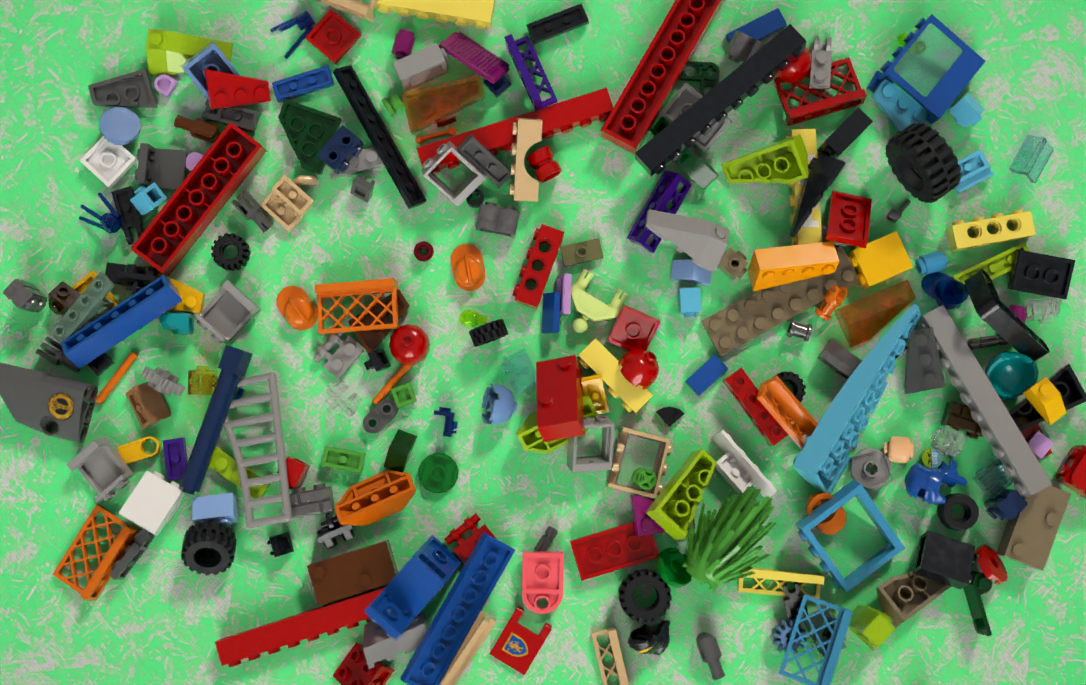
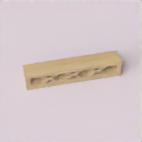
(616, 653)

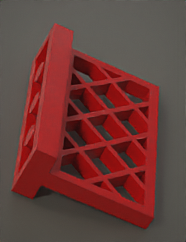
(828, 104)

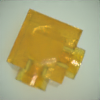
(201, 381)

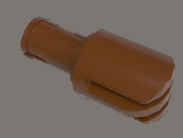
(198, 128)

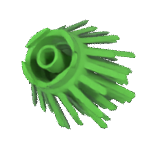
(722, 541)

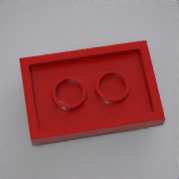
(848, 219)

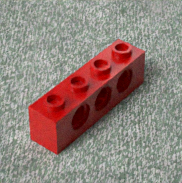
(554, 239)
(746, 395)

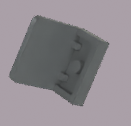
(160, 166)

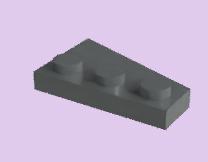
(923, 362)

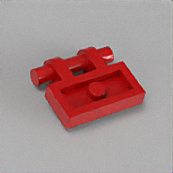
(466, 546)

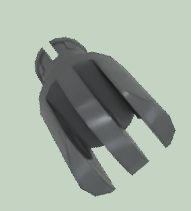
(252, 210)
(60, 357)
(710, 654)

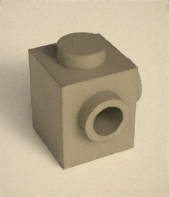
(733, 264)

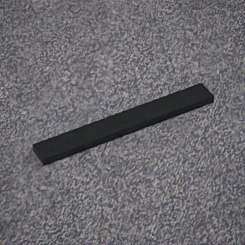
(379, 136)

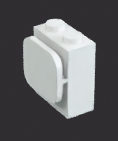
(152, 502)

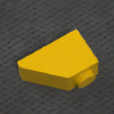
(1046, 400)

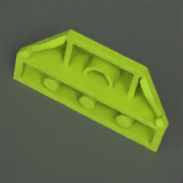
(531, 438)

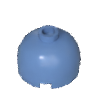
(499, 405)

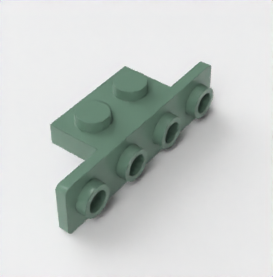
(86, 308)

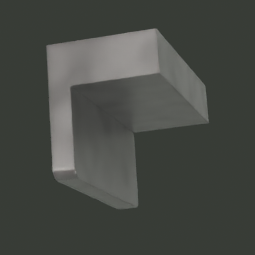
(839, 359)

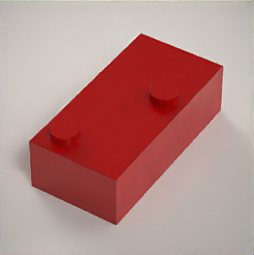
(559, 398)

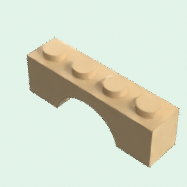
(527, 133)

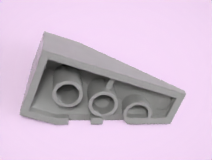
(696, 237)

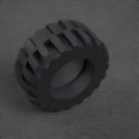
(923, 162)

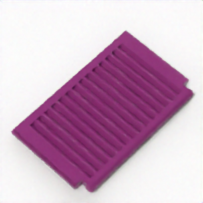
(475, 57)

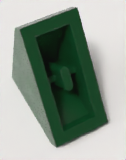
(400, 451)

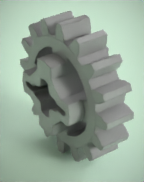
(163, 381)

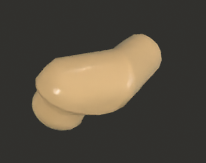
(305, 180)

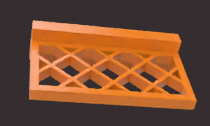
(352, 289)
(116, 552)

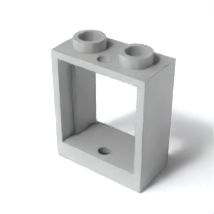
(421, 66)
(465, 188)
(593, 463)

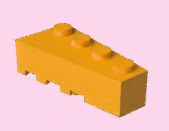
(791, 264)

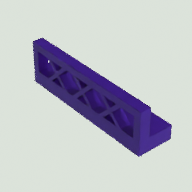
(527, 74)
(663, 192)

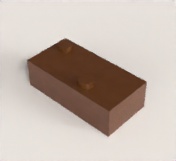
(353, 572)

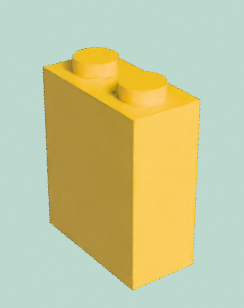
(880, 260)

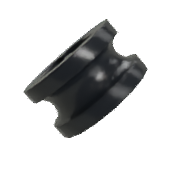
(480, 200)

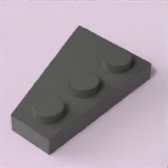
(124, 91)

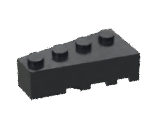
(1071, 392)

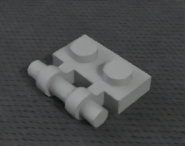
(344, 356)

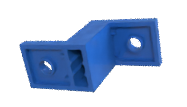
(413, 587)

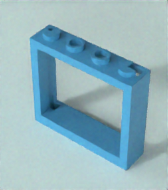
(827, 508)

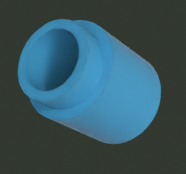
(931, 263)

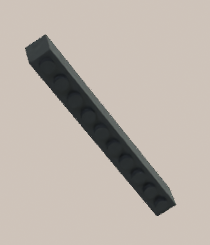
(720, 100)

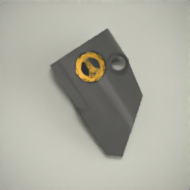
(43, 399)

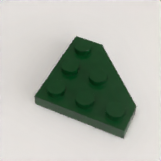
(308, 132)

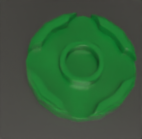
(438, 473)
(670, 567)

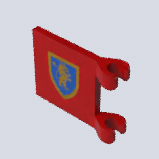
(519, 645)

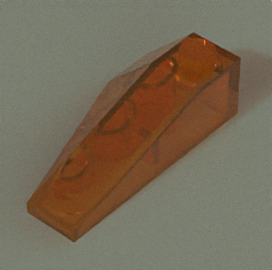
(869, 315)

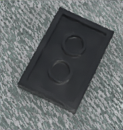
(1041, 274)

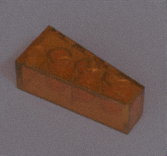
(440, 101)

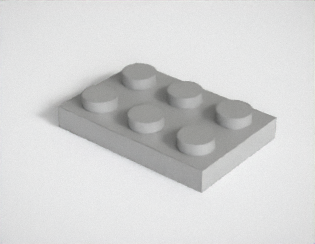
(681, 102)

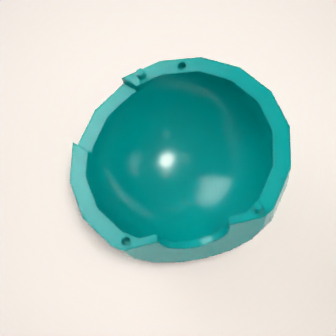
(1011, 374)

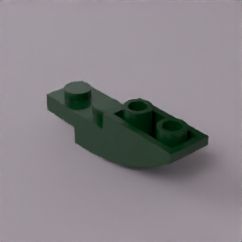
(690, 160)

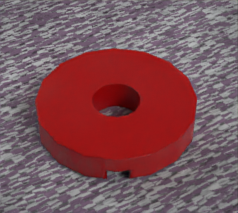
(991, 564)

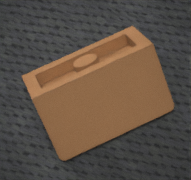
(147, 405)

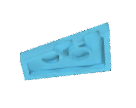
(898, 106)

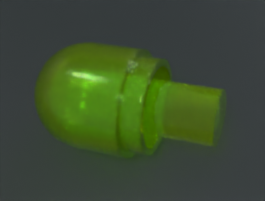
(472, 318)

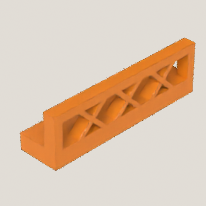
(786, 410)

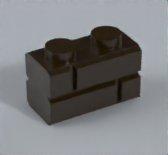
(959, 418)

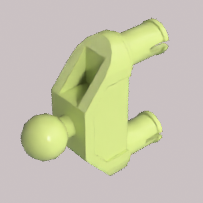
(590, 307)

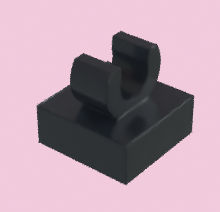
(377, 360)
(281, 544)

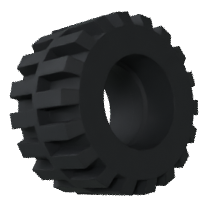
(220, 549)
(650, 613)

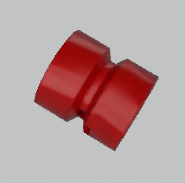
(543, 163)

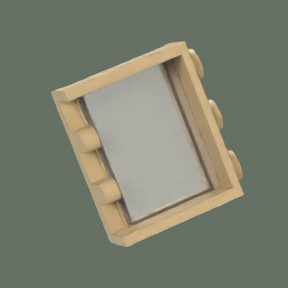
(636, 451)

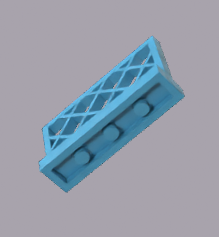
(834, 643)

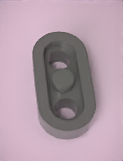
(381, 417)

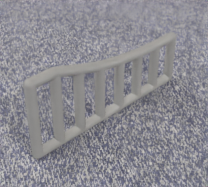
(279, 456)

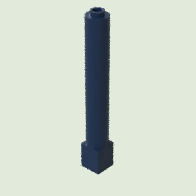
(233, 366)

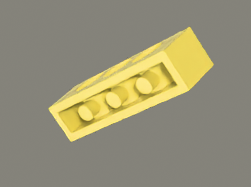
(1022, 228)

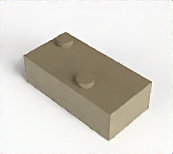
(1034, 529)

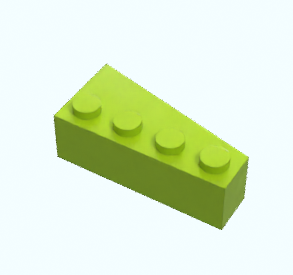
(679, 499)
(871, 626)

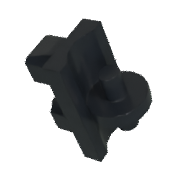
(135, 281)
(332, 528)

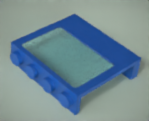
(932, 66)

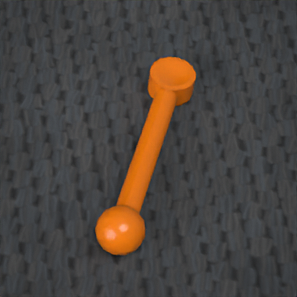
(451, 131)

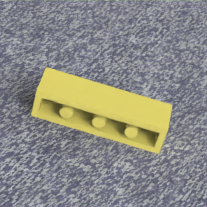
(602, 362)

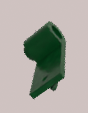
(979, 585)

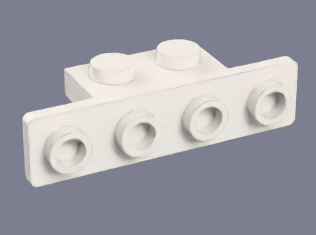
(738, 468)

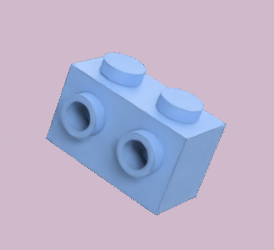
(217, 507)

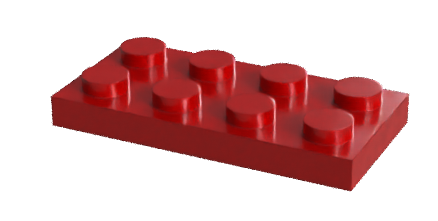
(612, 550)

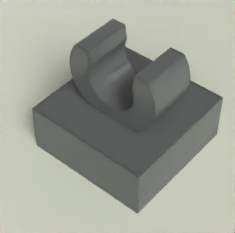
(362, 188)

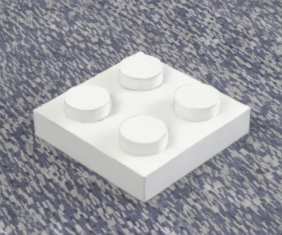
(108, 161)

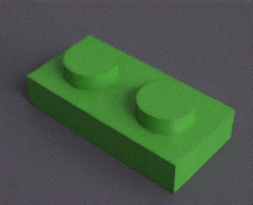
(343, 459)

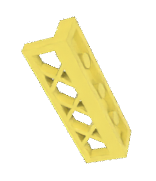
(784, 576)

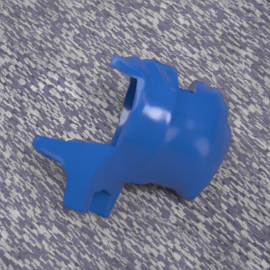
(926, 481)

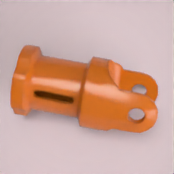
(831, 301)

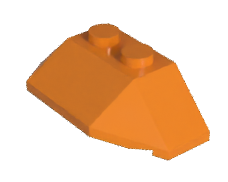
(375, 498)

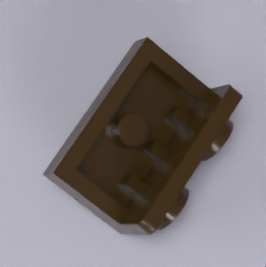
(62, 298)

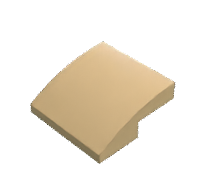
(287, 203)

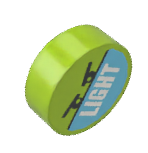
(931, 458)

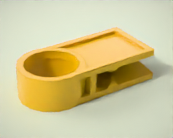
(135, 450)

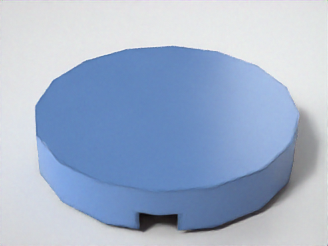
(119, 125)

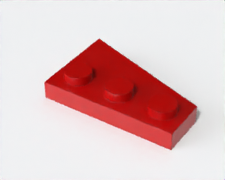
(234, 90)

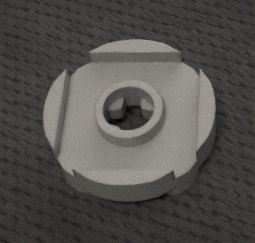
(875, 457)

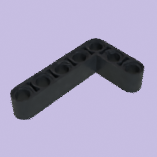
(1001, 318)

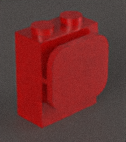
(1073, 472)

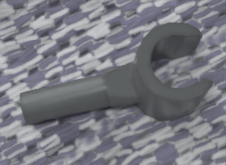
(894, 215)

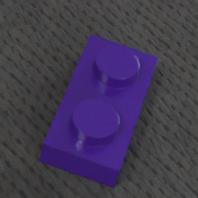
(175, 458)

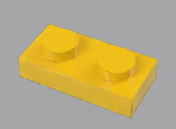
(594, 388)

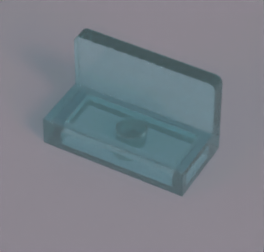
(1032, 157)

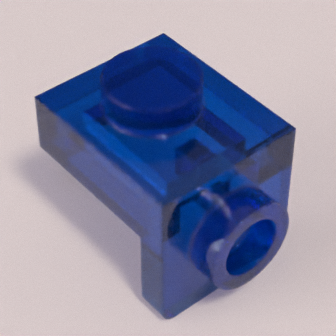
(450, 424)

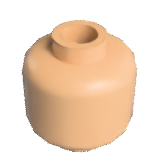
(899, 449)

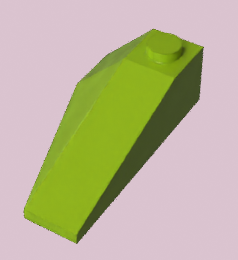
(170, 50)
(778, 162)

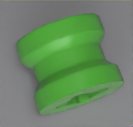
(393, 103)
(648, 481)

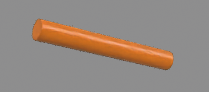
(116, 377)
(391, 383)

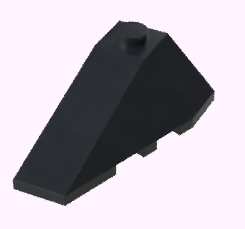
(820, 176)

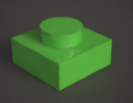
(403, 395)

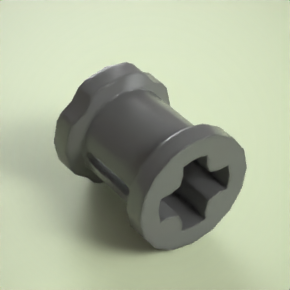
(799, 330)

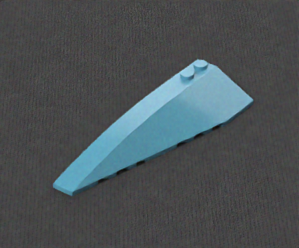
(838, 431)

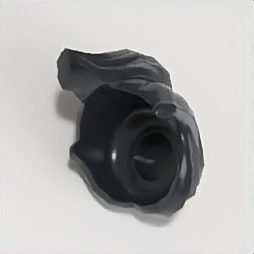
(650, 638)

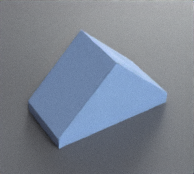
(689, 272)

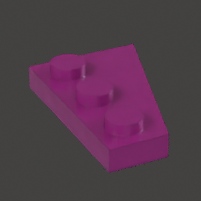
(642, 521)

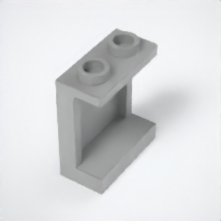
(227, 313)
(102, 468)

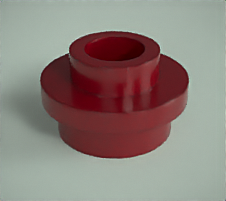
(421, 245)

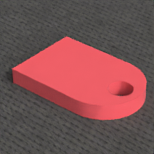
(542, 579)

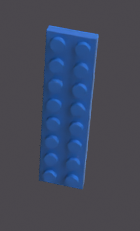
(458, 612)

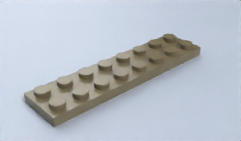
(773, 306)

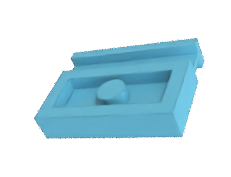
(973, 171)

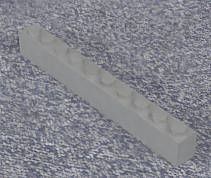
(985, 404)

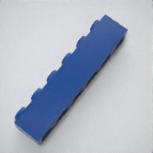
(121, 321)

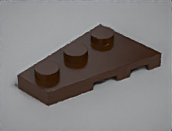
(372, 338)

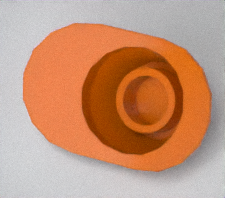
(468, 267)
(297, 308)
(833, 522)

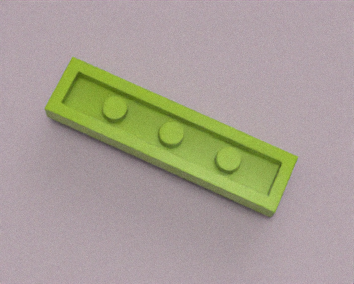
(993, 266)
(227, 467)

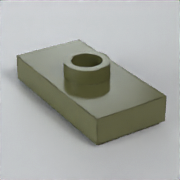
(581, 252)

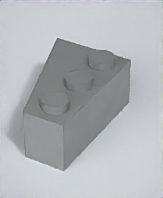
(379, 645)

